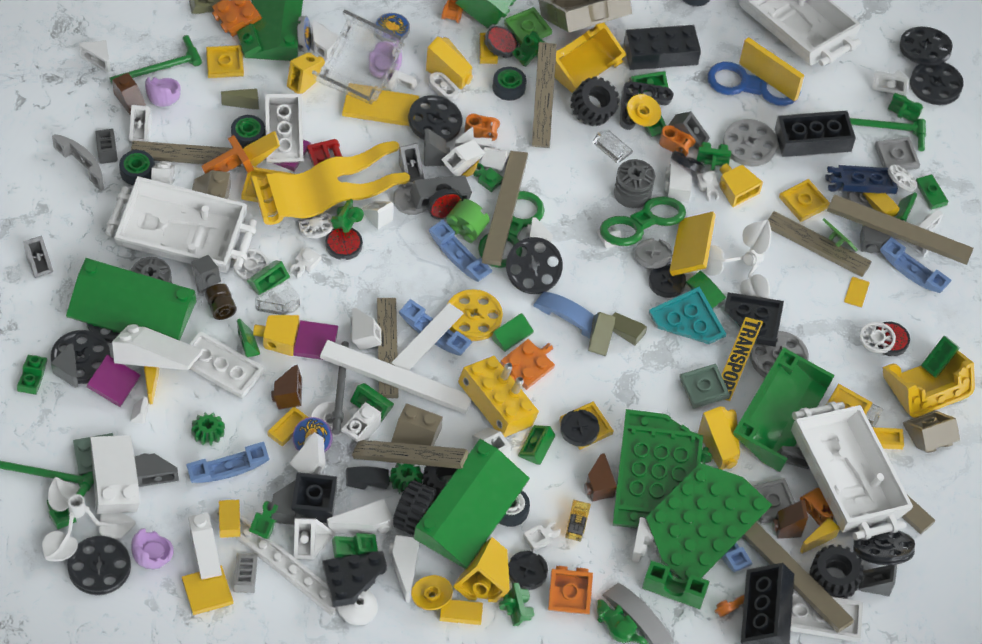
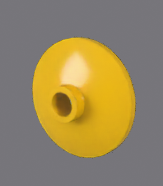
(646, 105)
(432, 586)

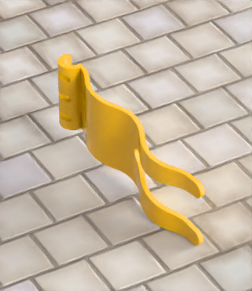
(319, 188)

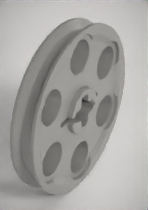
(755, 138)
(771, 355)

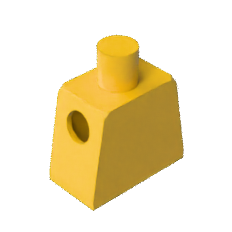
(300, 72)
(739, 184)
(279, 333)

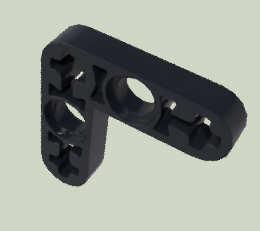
(626, 95)

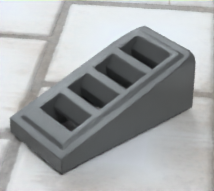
(106, 147)
(794, 456)

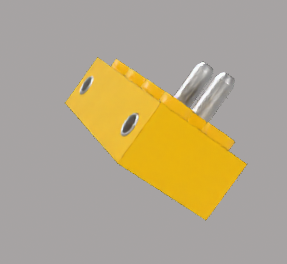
(498, 395)

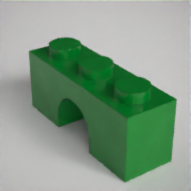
(686, 591)

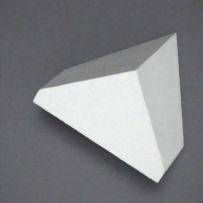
(310, 537)

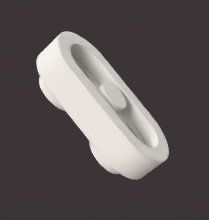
(445, 88)

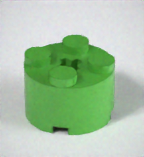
(467, 220)

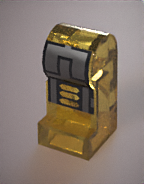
(577, 520)

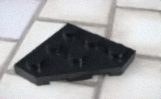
(758, 308)
(352, 575)

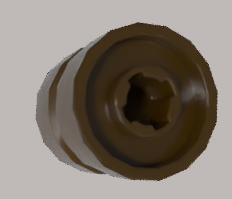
(220, 301)

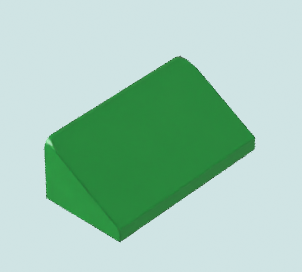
(656, 78)
(906, 205)
(268, 277)
(512, 332)
(247, 339)
(365, 393)
(537, 444)

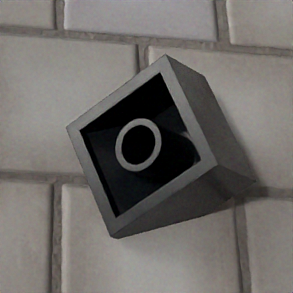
(314, 496)

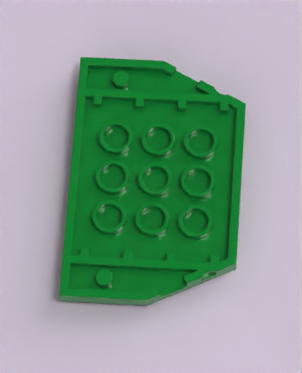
(652, 463)
(704, 519)

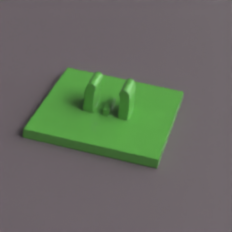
(842, 238)

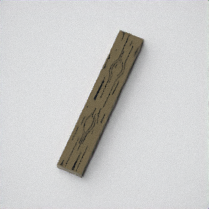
(544, 95)
(180, 152)
(819, 244)
(388, 349)
(410, 454)

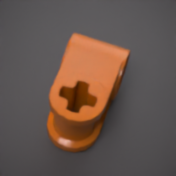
(452, 11)
(482, 126)
(675, 140)
(817, 506)

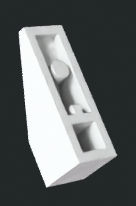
(368, 519)
(204, 545)
(404, 560)

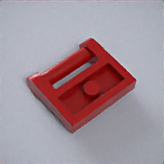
(319, 151)

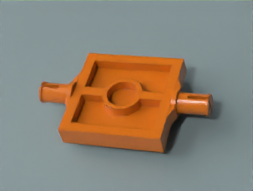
(529, 362)

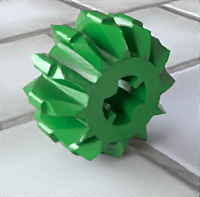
(208, 428)
(403, 475)

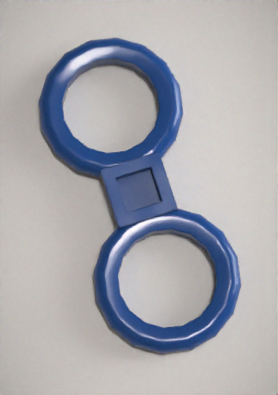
(748, 84)

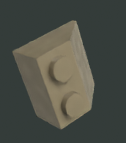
(213, 183)
(417, 426)
(932, 431)

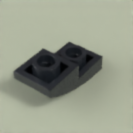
(363, 476)

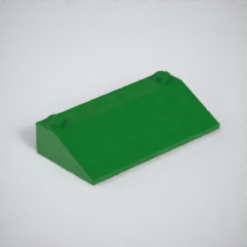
(277, 29)
(119, 298)
(786, 389)
(471, 505)

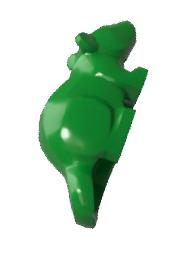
(620, 627)

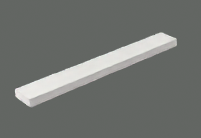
(396, 376)
(285, 565)

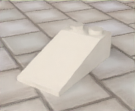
(285, 118)
(152, 349)
(114, 474)

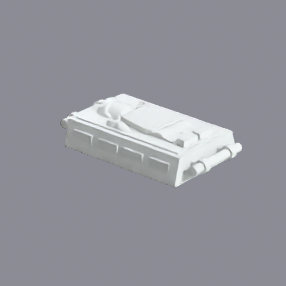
(810, 28)
(181, 224)
(851, 469)

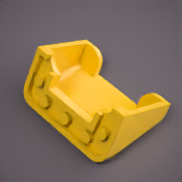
(587, 57)
(923, 393)

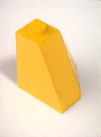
(447, 59)
(717, 431)
(486, 575)

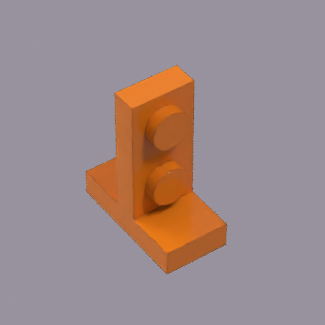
(229, 159)

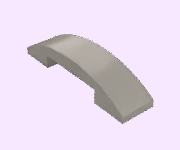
(67, 147)
(640, 613)

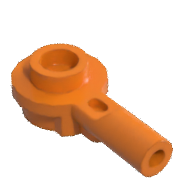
(726, 607)

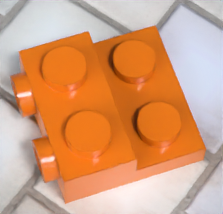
(235, 15)
(570, 590)

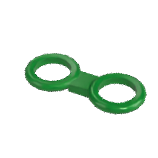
(642, 220)
(517, 225)

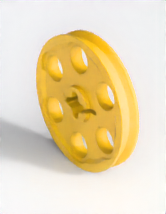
(482, 312)

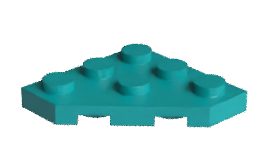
(689, 317)

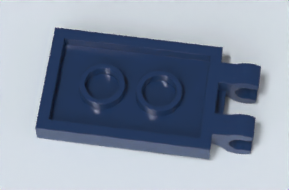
(860, 179)

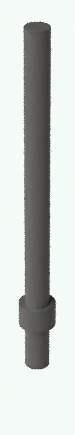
(337, 414)

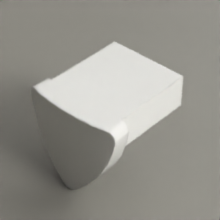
(402, 79)
(495, 158)

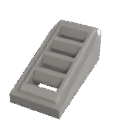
(245, 586)

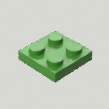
(526, 22)

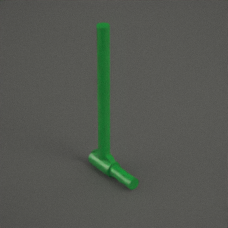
(192, 56)
(918, 127)
(85, 481)

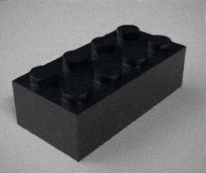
(662, 47)
(814, 133)
(768, 605)

